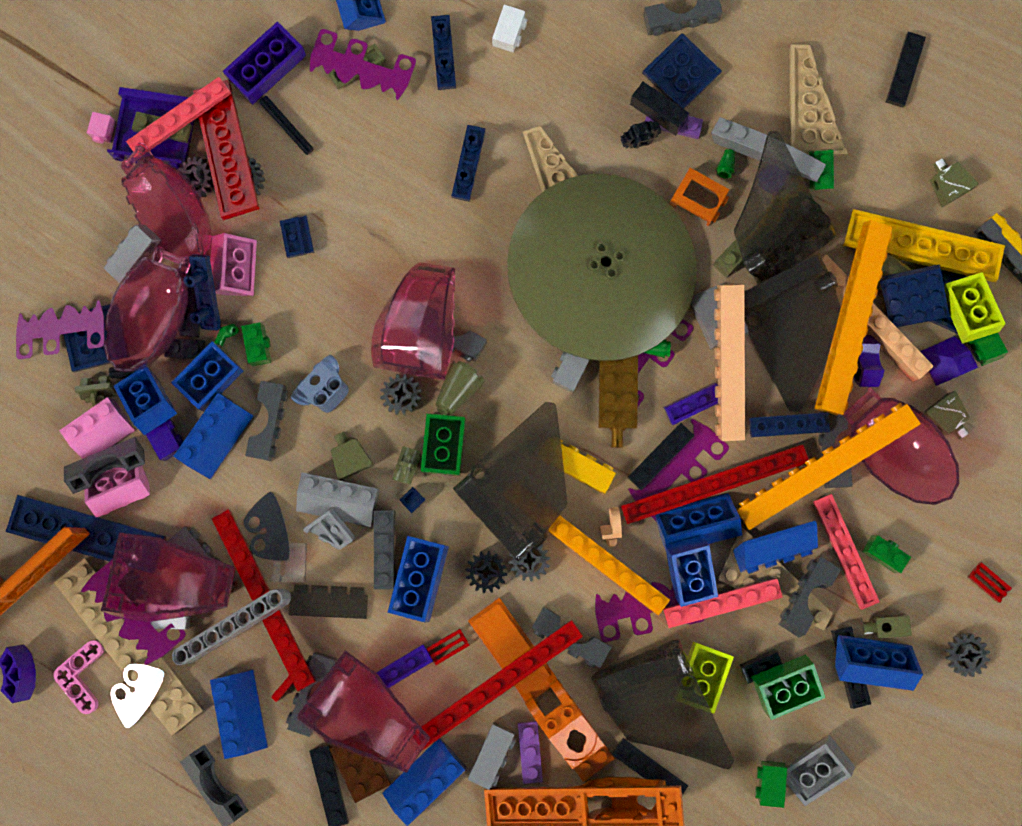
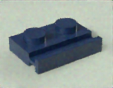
(297, 236)

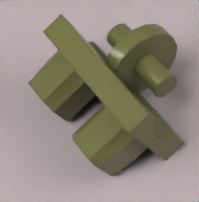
(95, 392)
(406, 465)

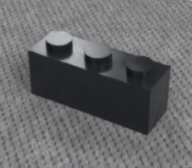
(659, 108)

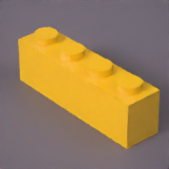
(586, 469)

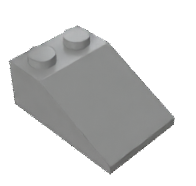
(703, 308)
(818, 770)

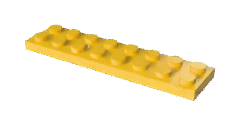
(933, 246)

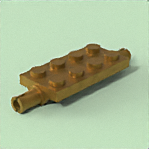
(618, 397)

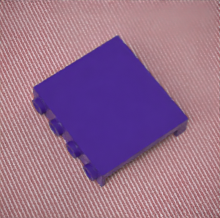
(153, 104)

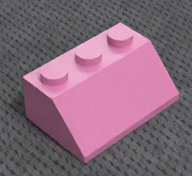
(233, 264)
(97, 428)
(116, 490)

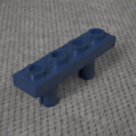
(443, 52)
(468, 163)
(202, 280)
(789, 425)

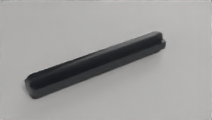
(286, 125)

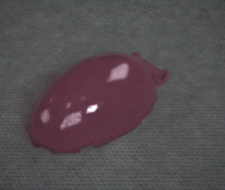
(166, 203)
(146, 312)
(915, 464)

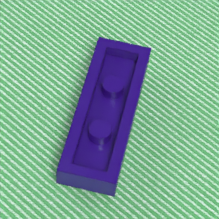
(691, 404)
(405, 666)

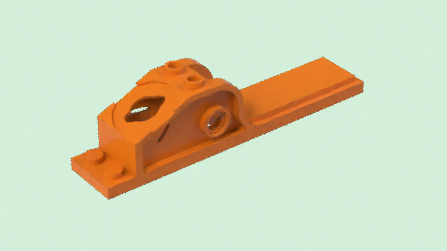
(39, 565)
(508, 642)
(570, 804)

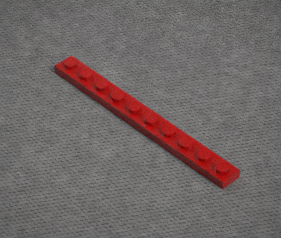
(714, 484)
(256, 587)
(501, 681)

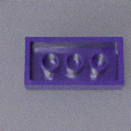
(264, 63)

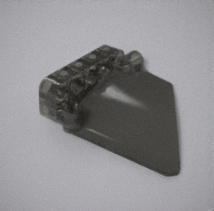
(780, 216)
(794, 326)
(521, 483)
(659, 707)

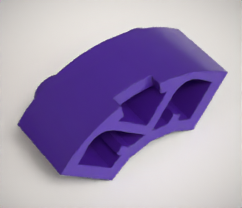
(869, 366)
(18, 673)

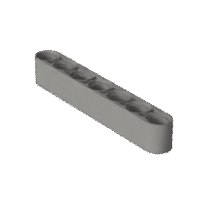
(223, 629)

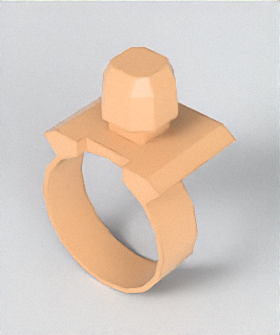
(614, 530)

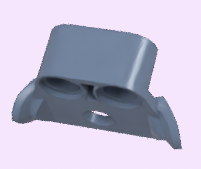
(309, 394)

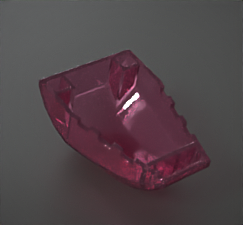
(417, 324)
(163, 581)
(363, 716)

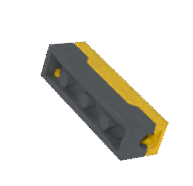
(998, 231)

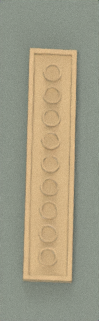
(173, 701)

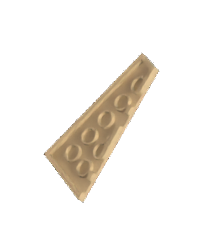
(810, 110)
(546, 159)
(788, 583)

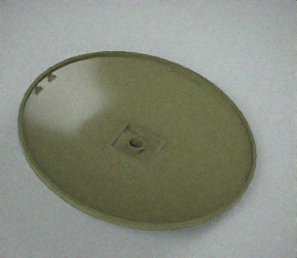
(576, 299)

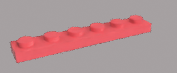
(181, 115)
(846, 552)
(724, 603)

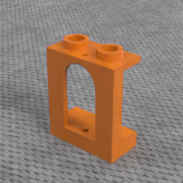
(693, 207)

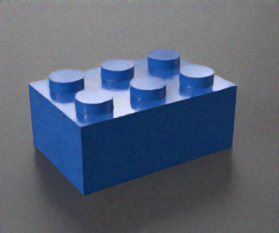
(206, 376)
(145, 400)
(691, 571)

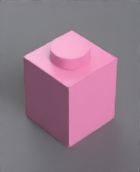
(101, 128)

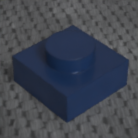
(412, 499)

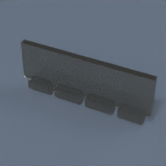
(324, 604)

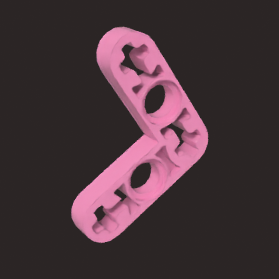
(74, 671)

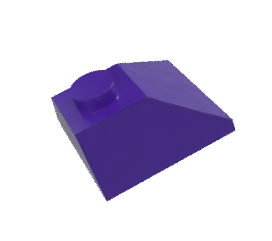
(949, 360)

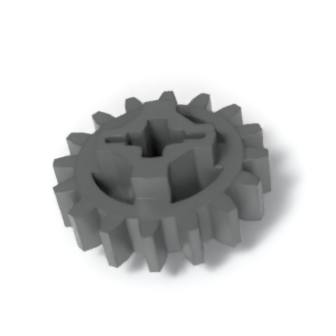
(199, 174)
(413, 397)
(530, 573)
(969, 662)

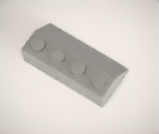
(348, 500)

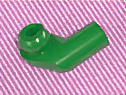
(226, 332)

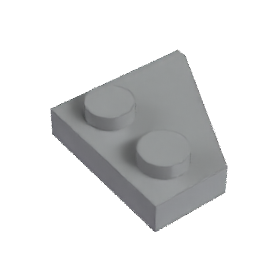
(331, 529)

